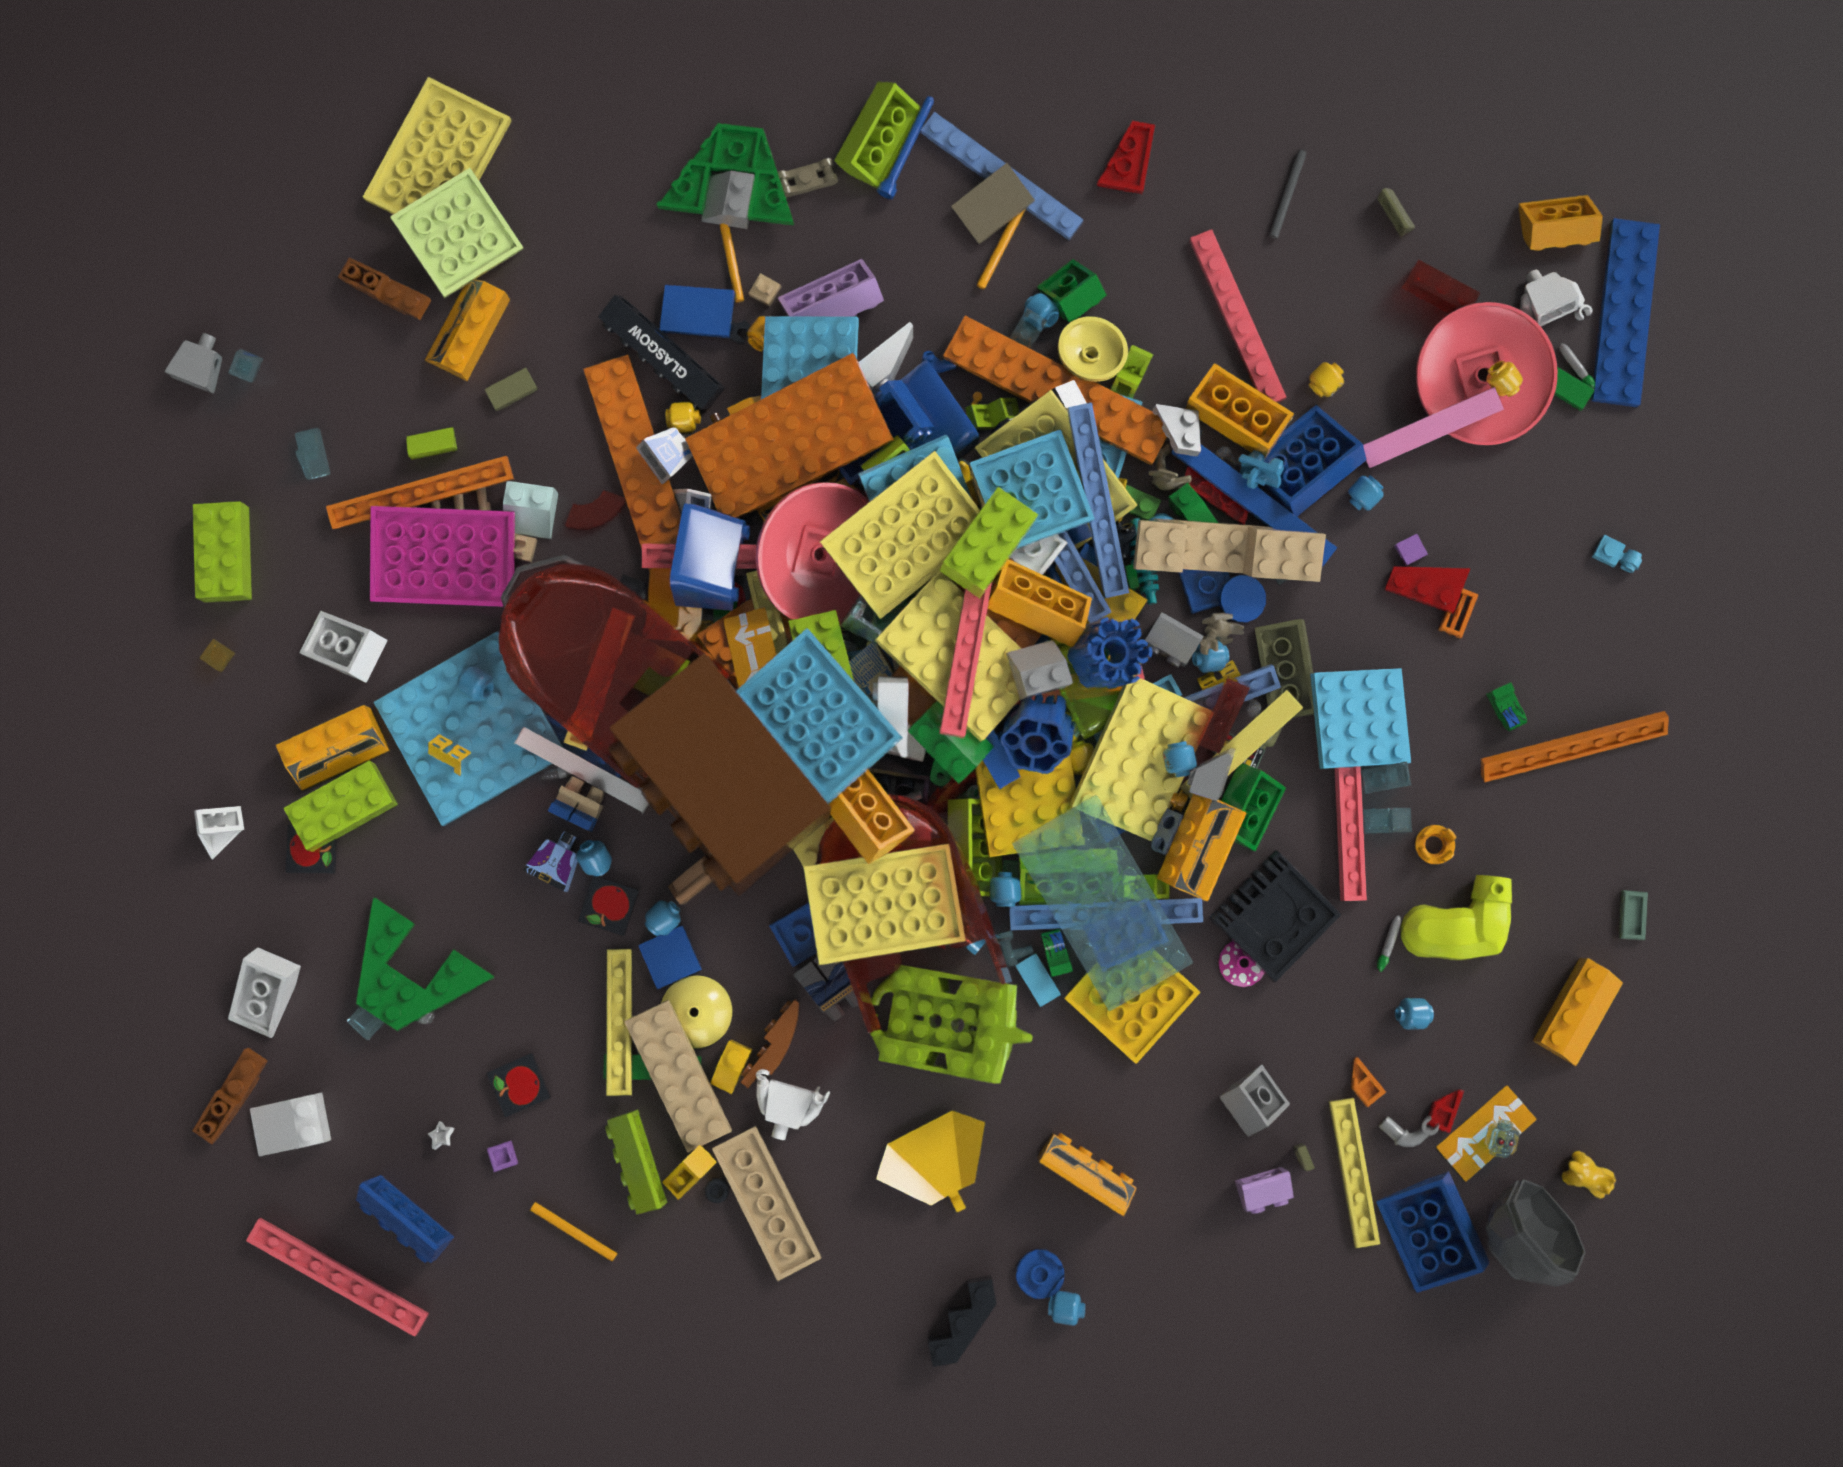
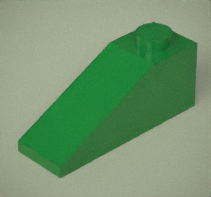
(1190, 506)

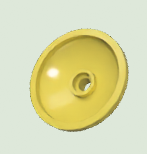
(1094, 338)
(713, 1008)

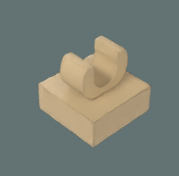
(764, 290)
(524, 547)

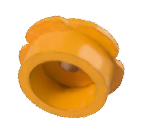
(1178, 801)

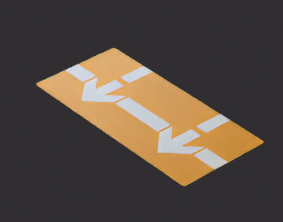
(749, 643)
(1466, 1145)

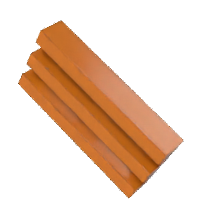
(1450, 630)

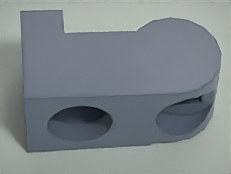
(1166, 831)

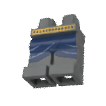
(828, 992)

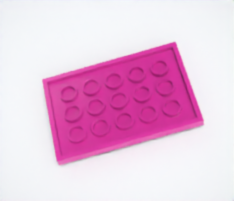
(441, 555)

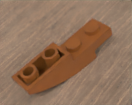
(384, 289)
(780, 1036)
(231, 1096)

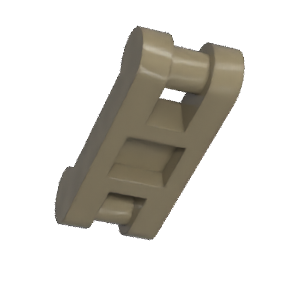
(807, 178)

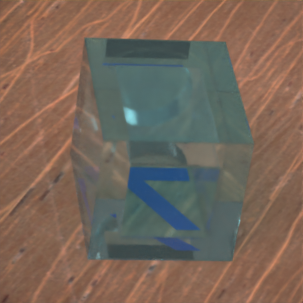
(245, 365)

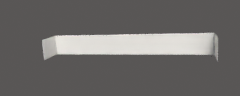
(581, 769)

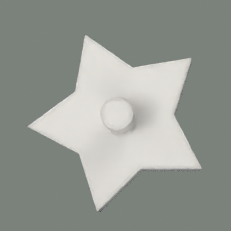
(440, 1135)

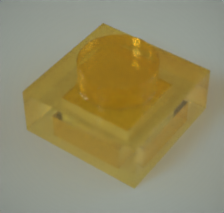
(217, 655)

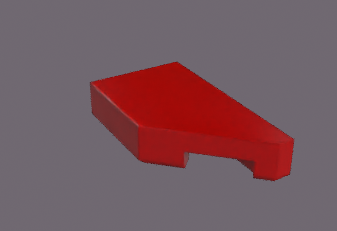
(1445, 1110)

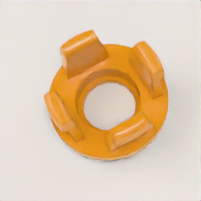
(1448, 844)

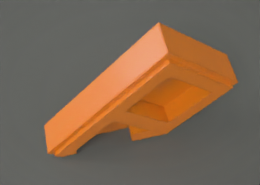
(1365, 1084)

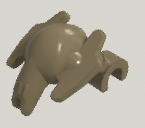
(1165, 479)
(1218, 630)

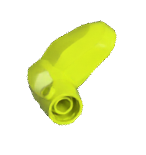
(1462, 932)

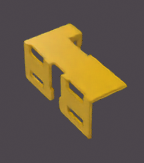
(1234, 674)
(447, 758)

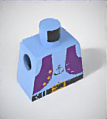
(554, 862)

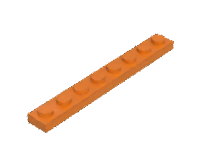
(422, 491)
(1574, 746)

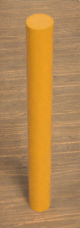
(999, 250)
(731, 261)
(573, 1231)

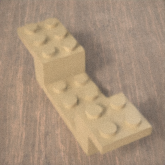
(1229, 548)

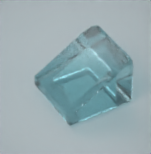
(365, 1023)

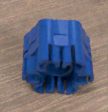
(1124, 649)
(1038, 734)

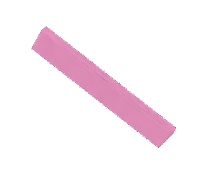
(1432, 427)

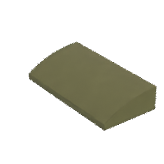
(1288, 650)

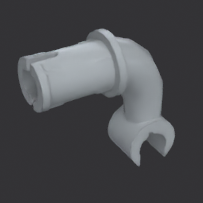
(1403, 1137)

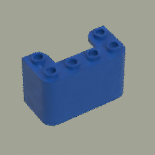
(903, 419)

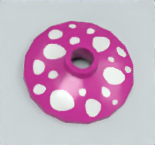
(1232, 971)

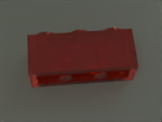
(1439, 288)
(1223, 714)

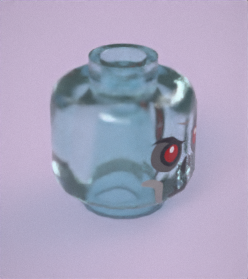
(1502, 1138)

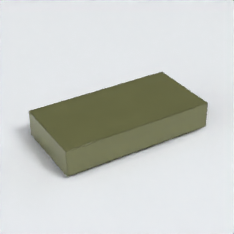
(511, 389)

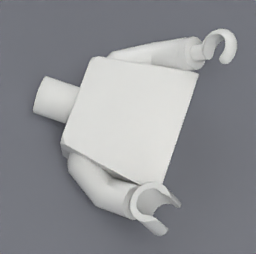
(1551, 298)
(787, 1104)

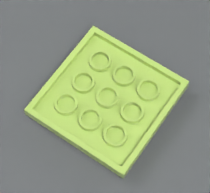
(456, 232)

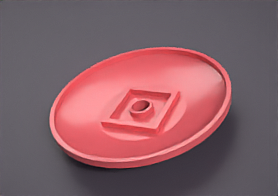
(1476, 340)
(787, 546)

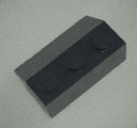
(903, 775)

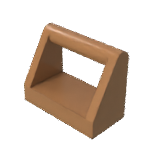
(690, 883)

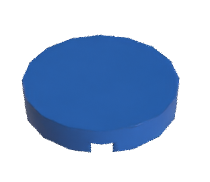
(1242, 598)
(1040, 1274)

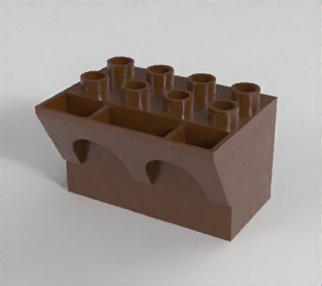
(718, 776)

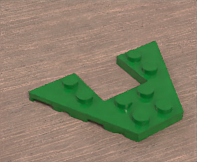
(736, 150)
(393, 995)

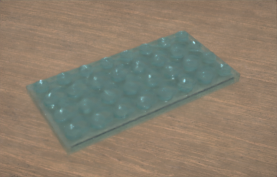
(1102, 902)

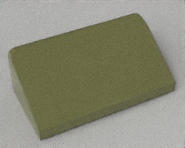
(1395, 211)

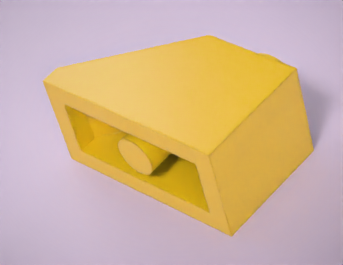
(731, 1066)
(689, 1172)

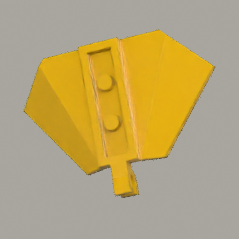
(935, 1159)

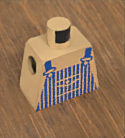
(868, 666)

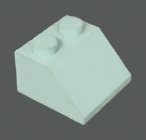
(533, 508)

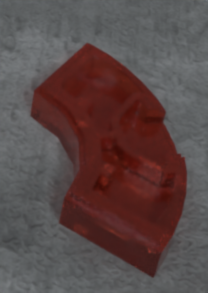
(595, 513)
(939, 799)

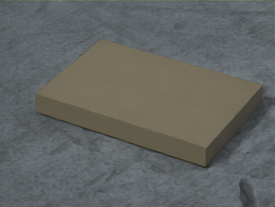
(993, 203)

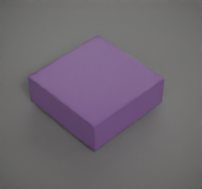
(1411, 549)
(502, 1156)

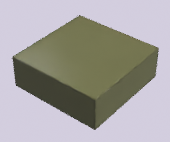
(1303, 1157)

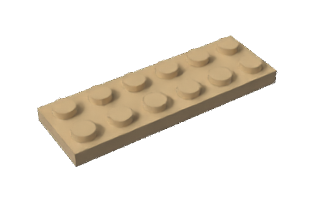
(678, 1075)
(767, 1203)

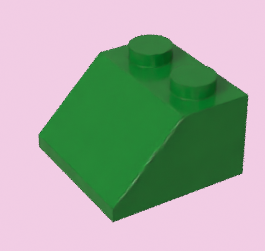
(1073, 290)

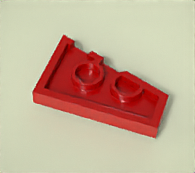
(1130, 161)
(1216, 497)
(1429, 585)

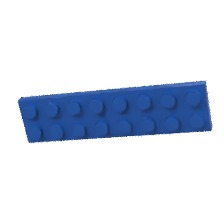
(1625, 312)

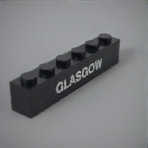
(661, 352)

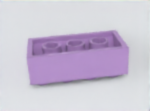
(835, 294)

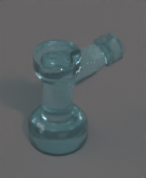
(1012, 955)

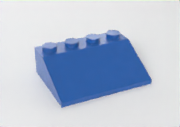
(1314, 459)
(404, 1218)
(1433, 1233)

